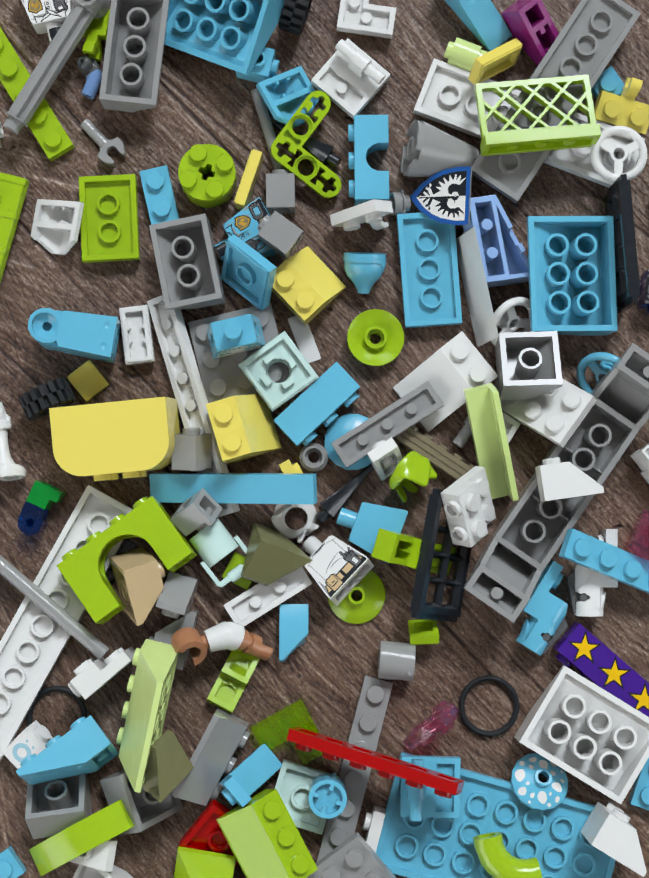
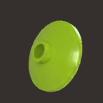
(380, 323)
(367, 607)

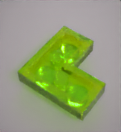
(275, 728)

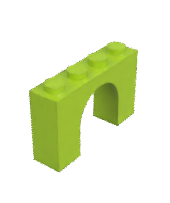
(86, 566)

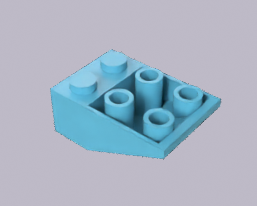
(75, 753)

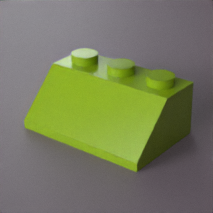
(266, 839)

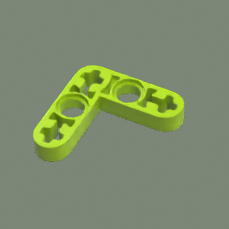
(296, 142)

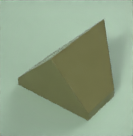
(271, 556)
(166, 766)

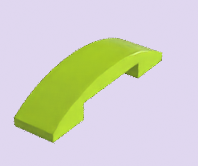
(81, 837)

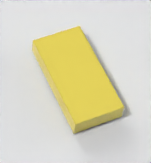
(495, 61)
(249, 179)

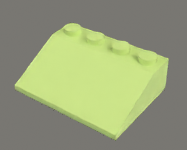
(147, 707)

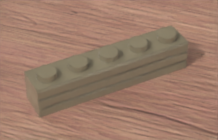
(437, 454)

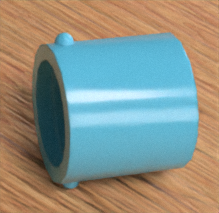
(327, 795)

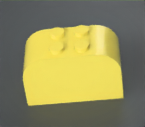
(115, 437)

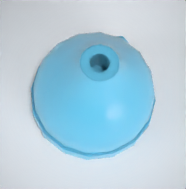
(364, 269)

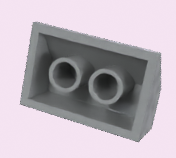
(187, 263)
(213, 758)

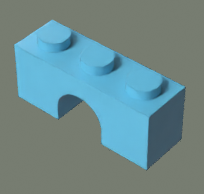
(369, 135)

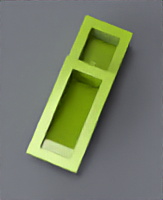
(403, 549)

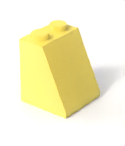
(243, 427)

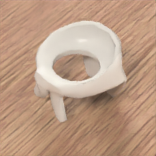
(278, 521)

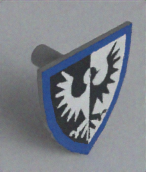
(446, 196)

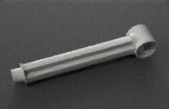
(53, 61)

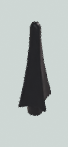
(318, 149)
(332, 505)

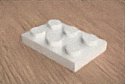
(552, 413)

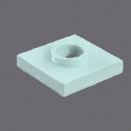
(278, 350)

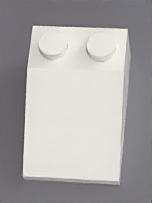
(449, 371)

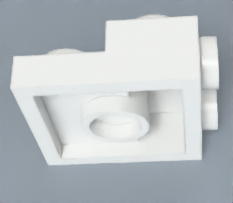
(469, 507)
(96, 673)

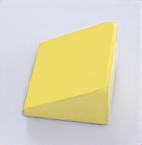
(87, 380)

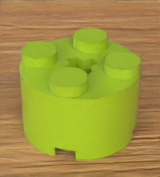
(199, 162)

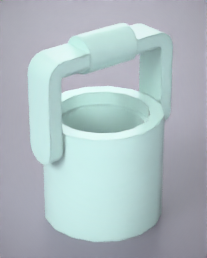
(213, 545)

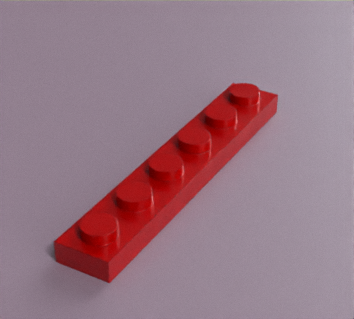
(387, 766)

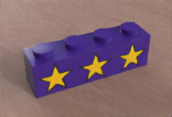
(602, 667)

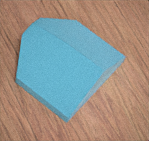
(286, 93)

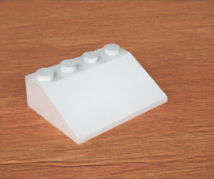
(588, 734)

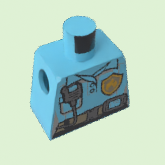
(245, 226)

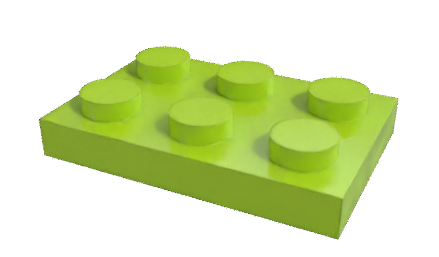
(109, 218)

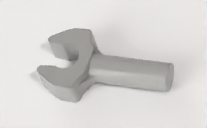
(104, 143)

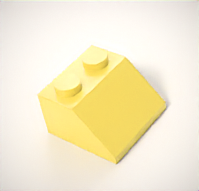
(306, 284)

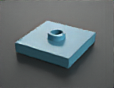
(248, 272)

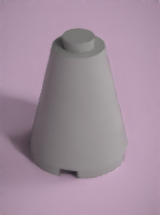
(433, 151)

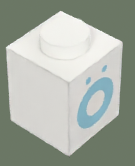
(28, 742)

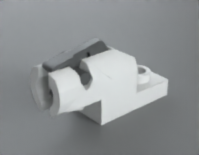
(587, 586)

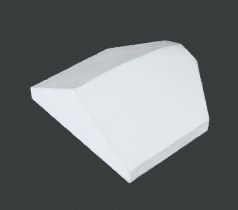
(57, 224)

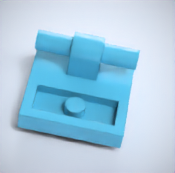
(423, 802)

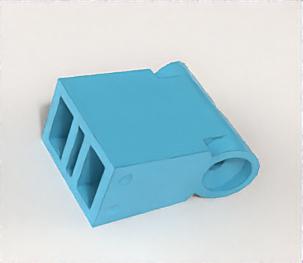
(76, 333)

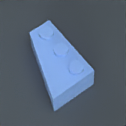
(499, 248)

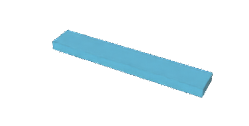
(236, 487)

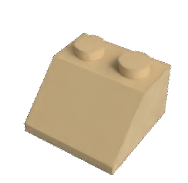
(138, 581)

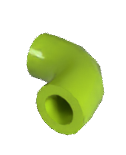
(500, 862)

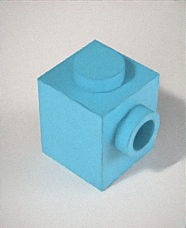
(264, 67)

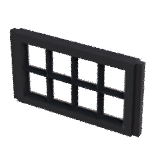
(619, 205)
(437, 610)

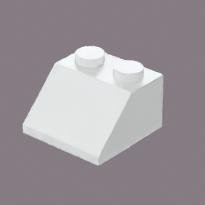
(613, 834)

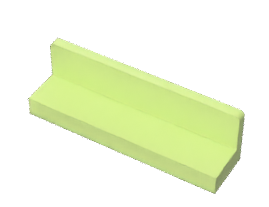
(491, 439)

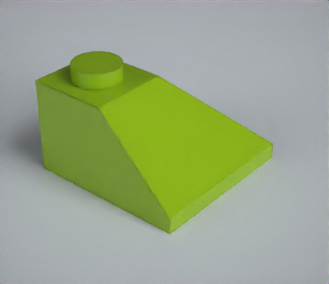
(203, 864)

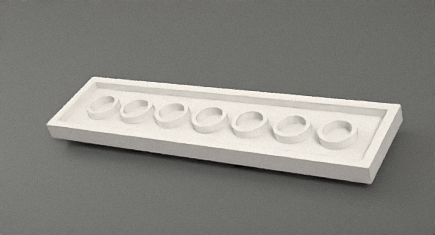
(451, 101)

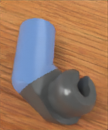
(92, 75)

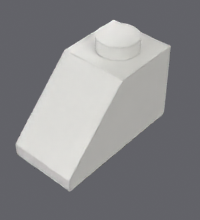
(563, 481)

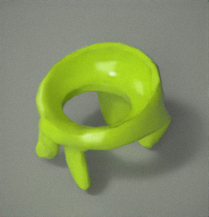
(412, 468)

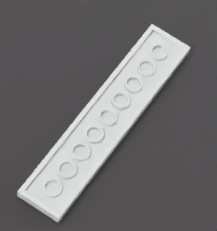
(33, 638)

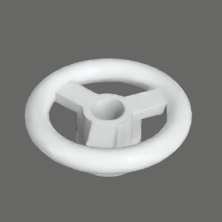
(614, 163)
(508, 320)

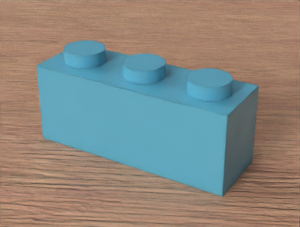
(318, 405)

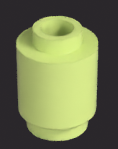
(463, 53)

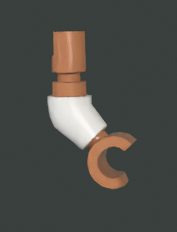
(219, 637)

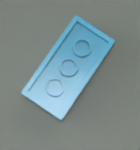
(428, 271)

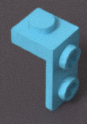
(250, 775)

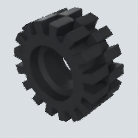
(294, 15)
(46, 396)

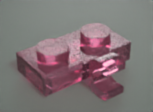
(439, 721)

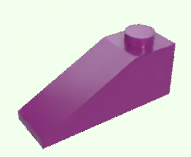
(531, 26)

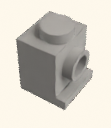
(196, 513)

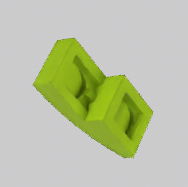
(232, 680)

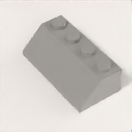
(133, 54)

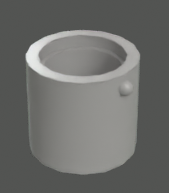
(396, 661)

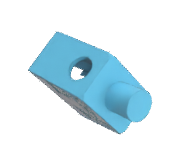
(235, 335)

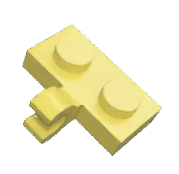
(623, 109)

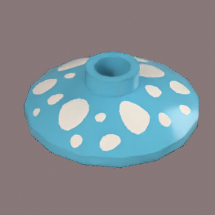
(534, 792)

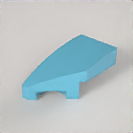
(292, 628)

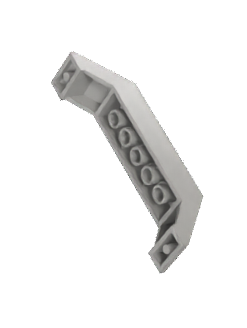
(536, 529)

